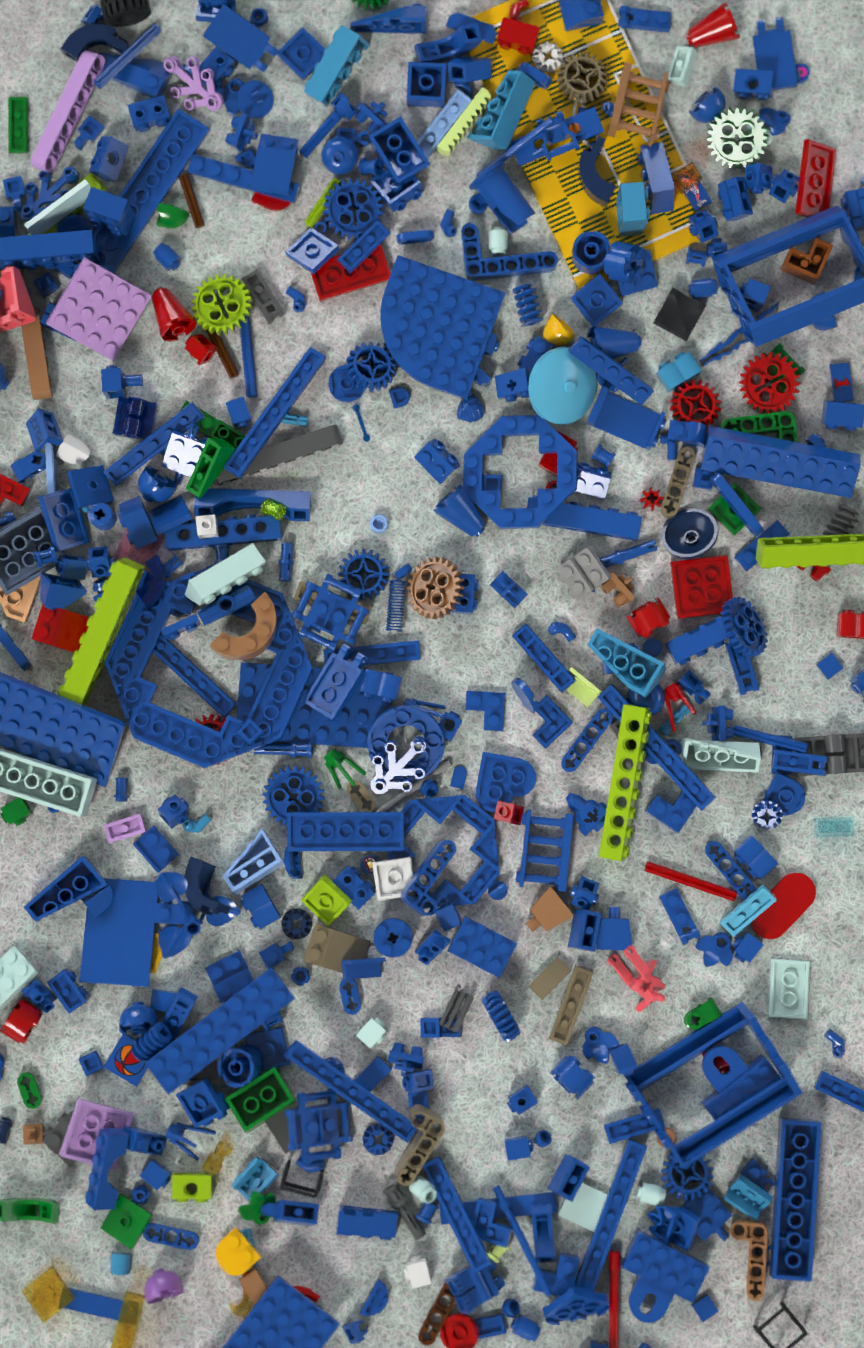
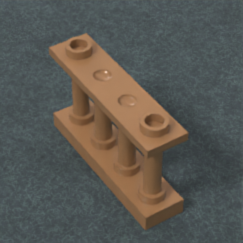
(624, 93)

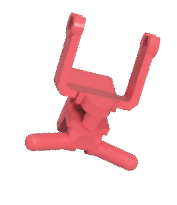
(649, 983)

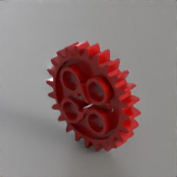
(777, 397)

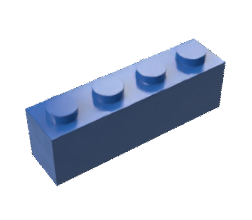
(72, 885)

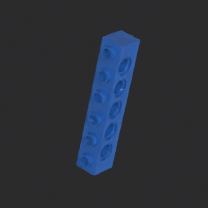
(272, 533)

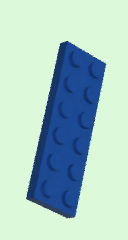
(345, 831)

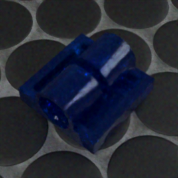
(134, 418)

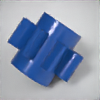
(716, 247)

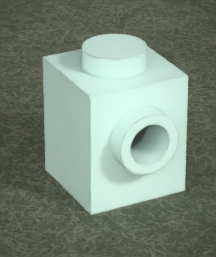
(372, 1032)

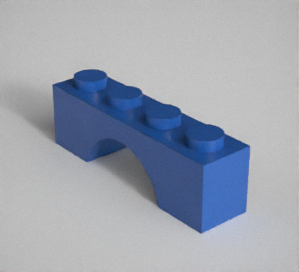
(110, 1145)

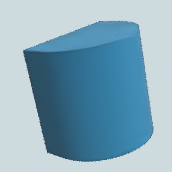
(120, 1263)

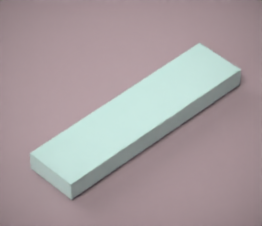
(59, 209)

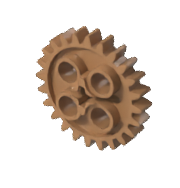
(435, 588)

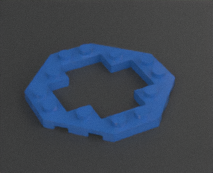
(492, 444)
(484, 847)

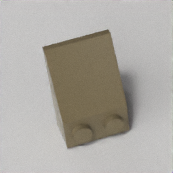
(330, 946)

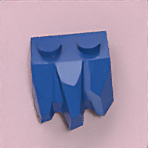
(674, 1225)

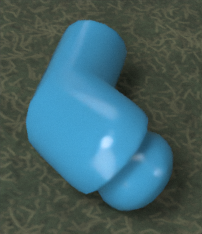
(196, 826)

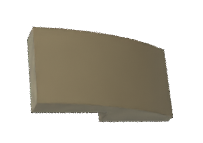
(549, 978)

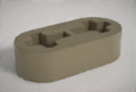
(365, 794)

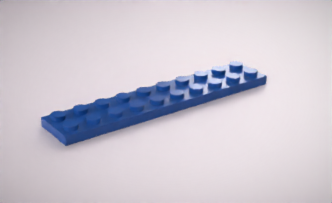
(153, 182)

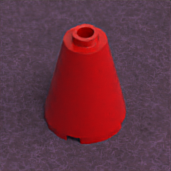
(713, 28)
(171, 315)

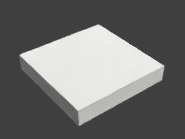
(392, 877)

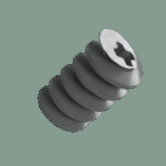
(841, 521)

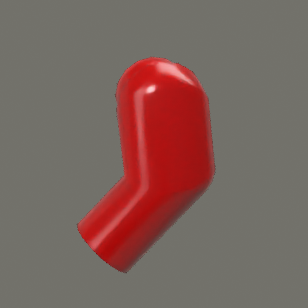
(516, 8)

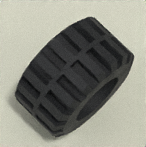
(125, 12)

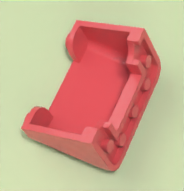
(15, 301)

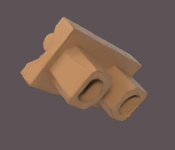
(624, 595)

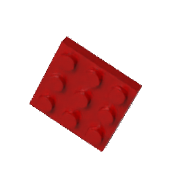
(701, 586)

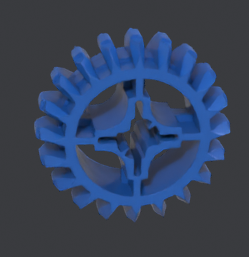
(356, 368)
(372, 574)
(501, 1015)
(694, 1178)

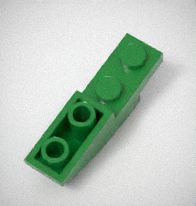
(216, 428)

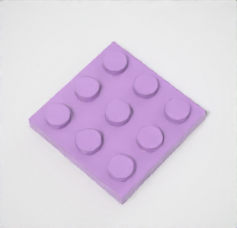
(84, 1128)

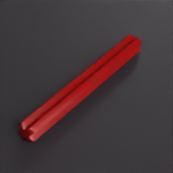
(690, 881)

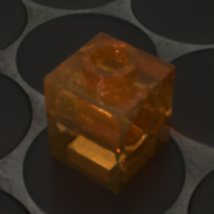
(692, 173)

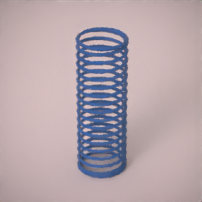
(392, 583)

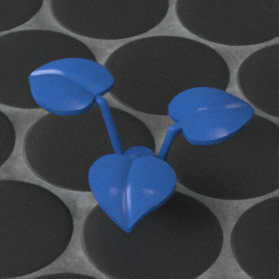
(174, 939)

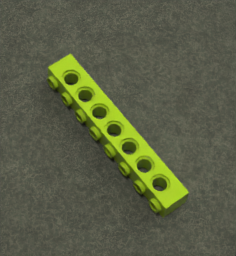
(608, 848)

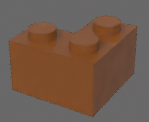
(810, 265)

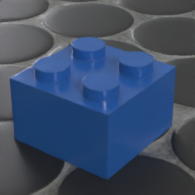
(426, 84)

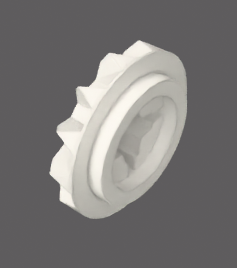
(551, 64)

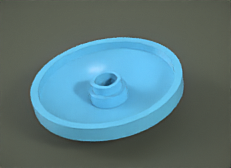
(561, 387)

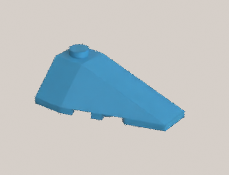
(633, 667)

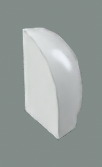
(72, 450)

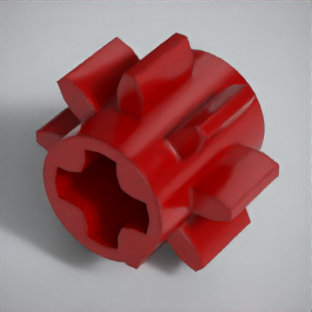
(647, 502)

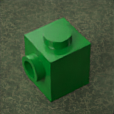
(16, 812)

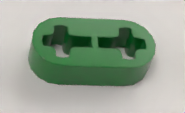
(33, 1088)

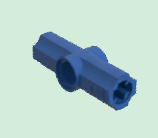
(215, 611)

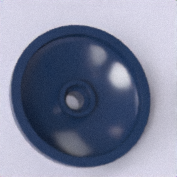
(690, 525)

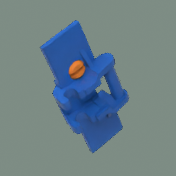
(575, 127)

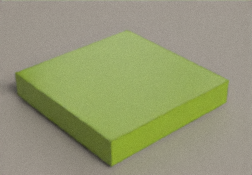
(326, 900)

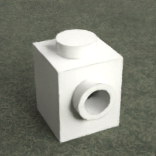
(417, 1272)

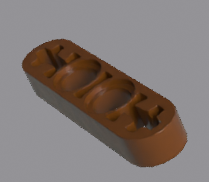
(436, 1308)

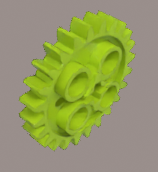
(237, 297)

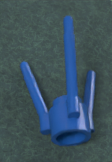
(417, 703)
(176, 1135)

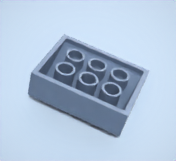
(17, 546)

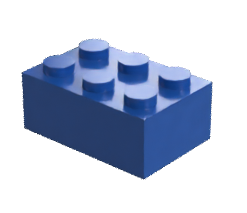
(109, 212)
(482, 947)

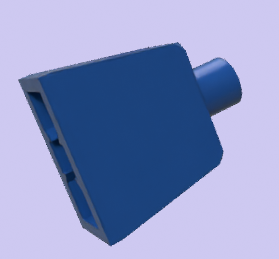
(614, 932)

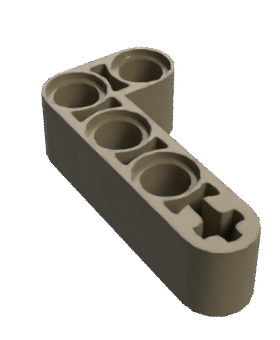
(416, 1147)

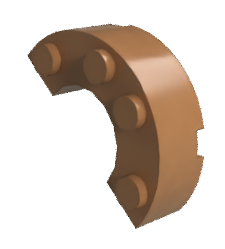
(254, 642)

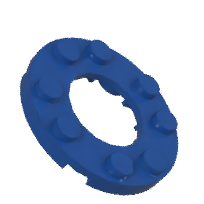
(412, 717)

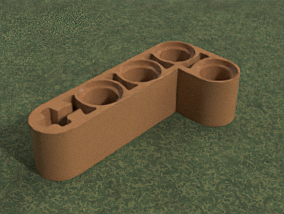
(753, 1259)

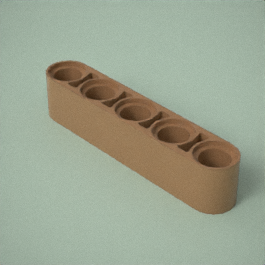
(36, 360)

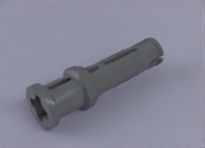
(400, 1201)

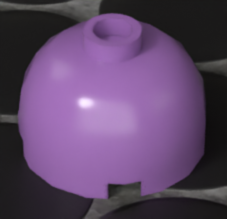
(162, 1285)

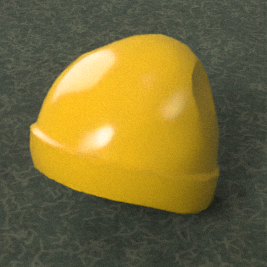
(557, 331)

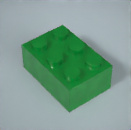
(261, 1100)

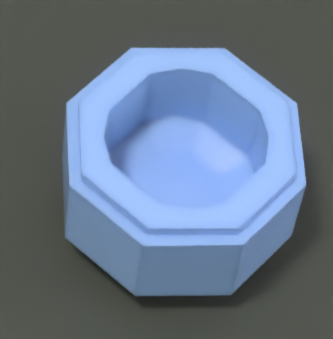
(379, 523)

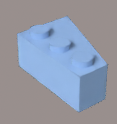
(254, 864)

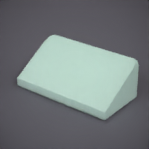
(682, 65)

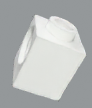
(207, 526)

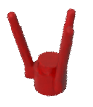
(675, 693)

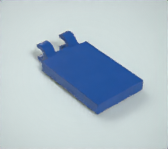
(239, 38)
(775, 53)
(336, 682)

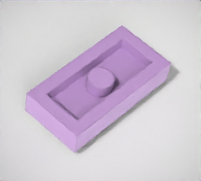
(124, 828)

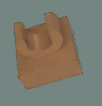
(32, 1133)

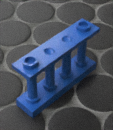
(560, 861)

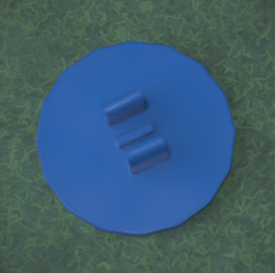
(255, 99)

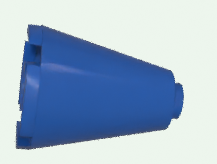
(613, 341)
(460, 512)

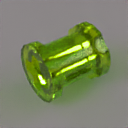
(273, 509)

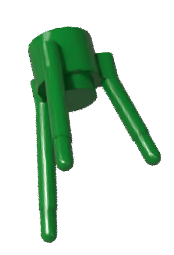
(334, 759)

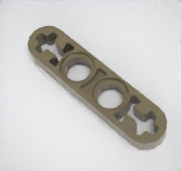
(676, 482)

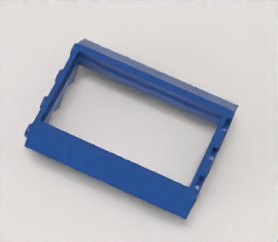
(776, 242)
(736, 1119)

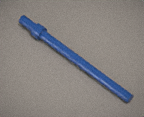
(504, 1205)

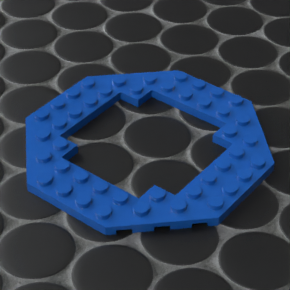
(181, 735)

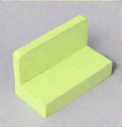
(583, 689)

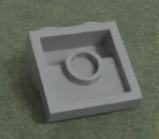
(583, 573)

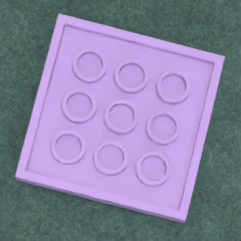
(98, 308)

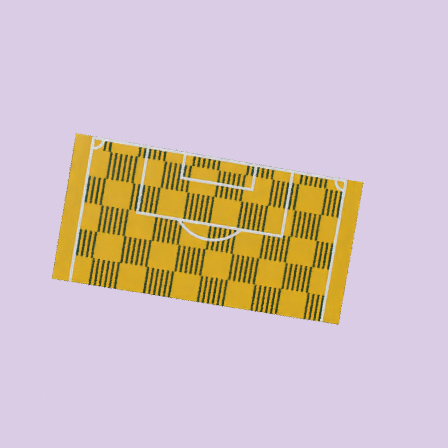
(557, 181)

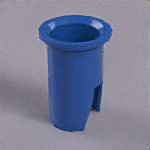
(503, 197)

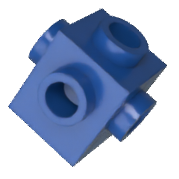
(758, 177)
(784, 186)
(703, 226)
(99, 562)
(174, 811)
(584, 897)

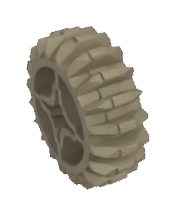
(577, 63)

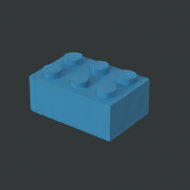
(632, 209)

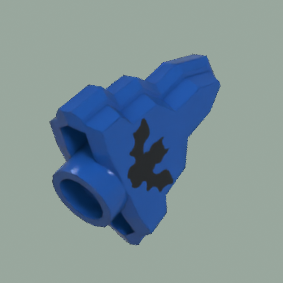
(587, 813)

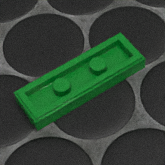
(17, 125)

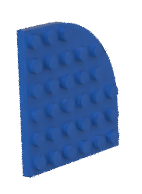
(437, 325)

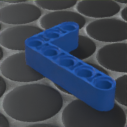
(501, 262)

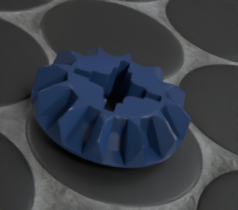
(287, 923)

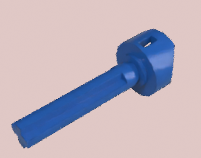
(342, 110)

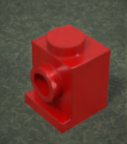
(200, 348)

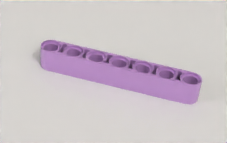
(67, 111)

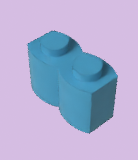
(678, 371)

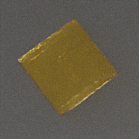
(48, 1294)

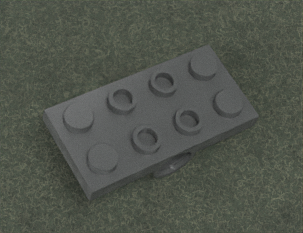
(843, 751)

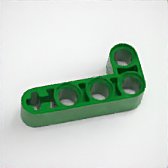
(757, 427)

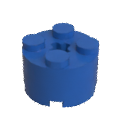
(586, 243)
(624, 262)
(387, 947)
(240, 1065)
(572, 1077)

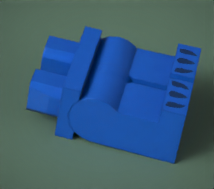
(474, 1288)

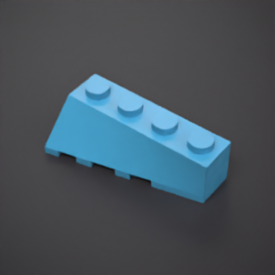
(335, 65)
(503, 112)

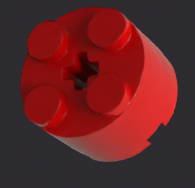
(648, 618)
(20, 1020)

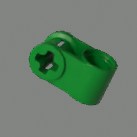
(705, 1013)

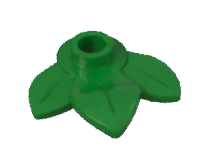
(252, 1211)

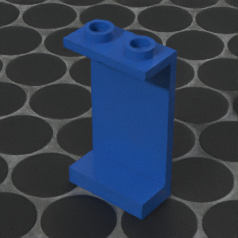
(626, 419)

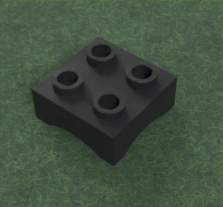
(679, 314)

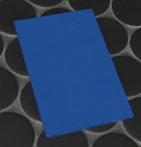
(121, 937)

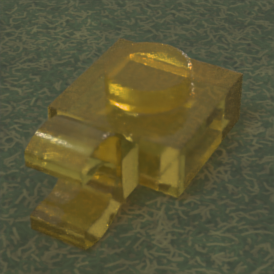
(214, 1160)

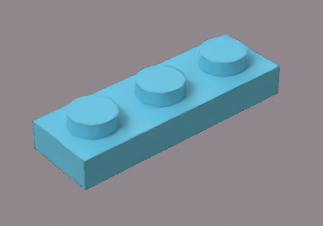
(748, 910)

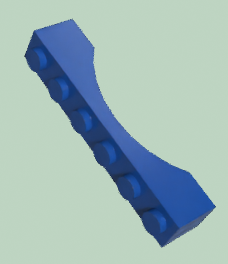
(225, 500)

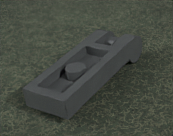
(262, 295)

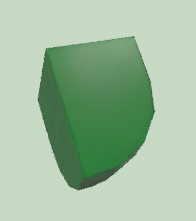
(171, 216)

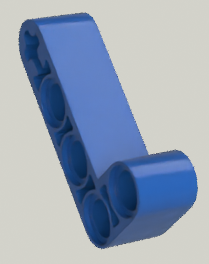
(431, 876)

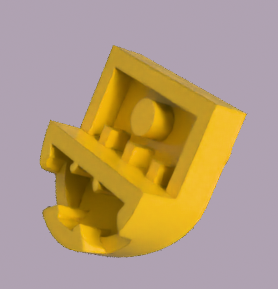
(236, 1253)

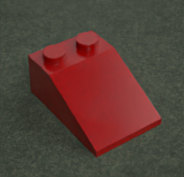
(60, 628)

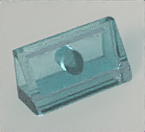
(833, 827)

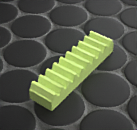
(464, 122)

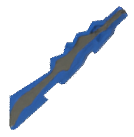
(734, 340)

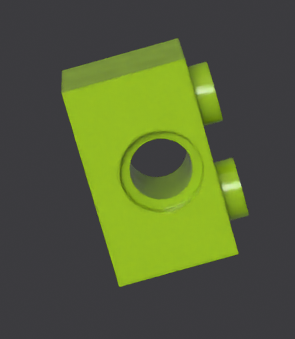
(203, 1182)

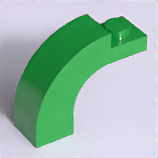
(29, 1209)

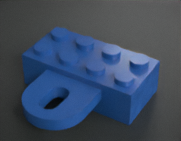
(738, 1083)
(662, 1272)

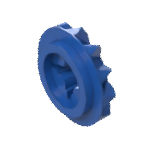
(774, 811)
(387, 1138)

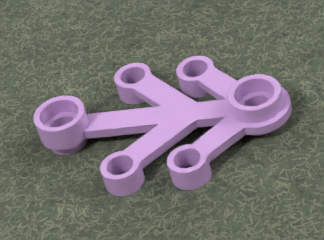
(195, 84)

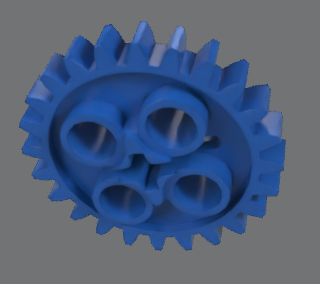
(335, 210)
(744, 627)
(307, 784)

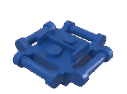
(330, 612)
(318, 1125)

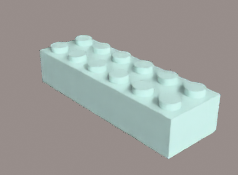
(45, 783)

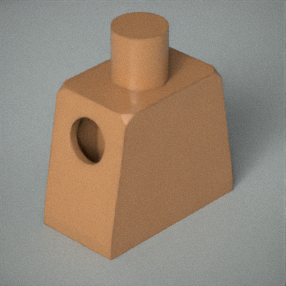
(548, 911)

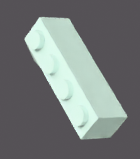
(225, 575)
(721, 755)

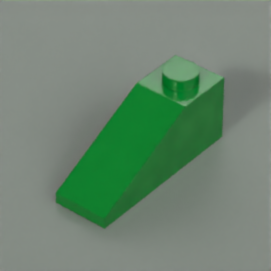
(209, 465)

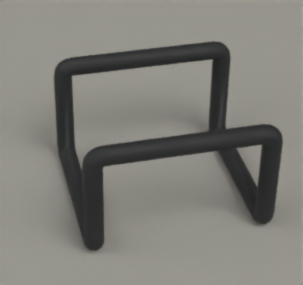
(283, 1182)
(784, 1308)

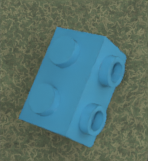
(256, 1177)
(747, 1197)

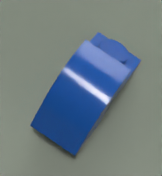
(689, 432)

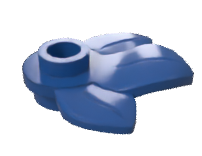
(230, 96)
(775, 119)
(713, 951)
(600, 1047)

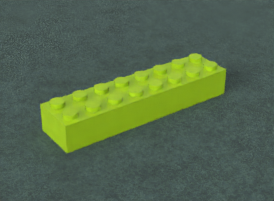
(101, 631)

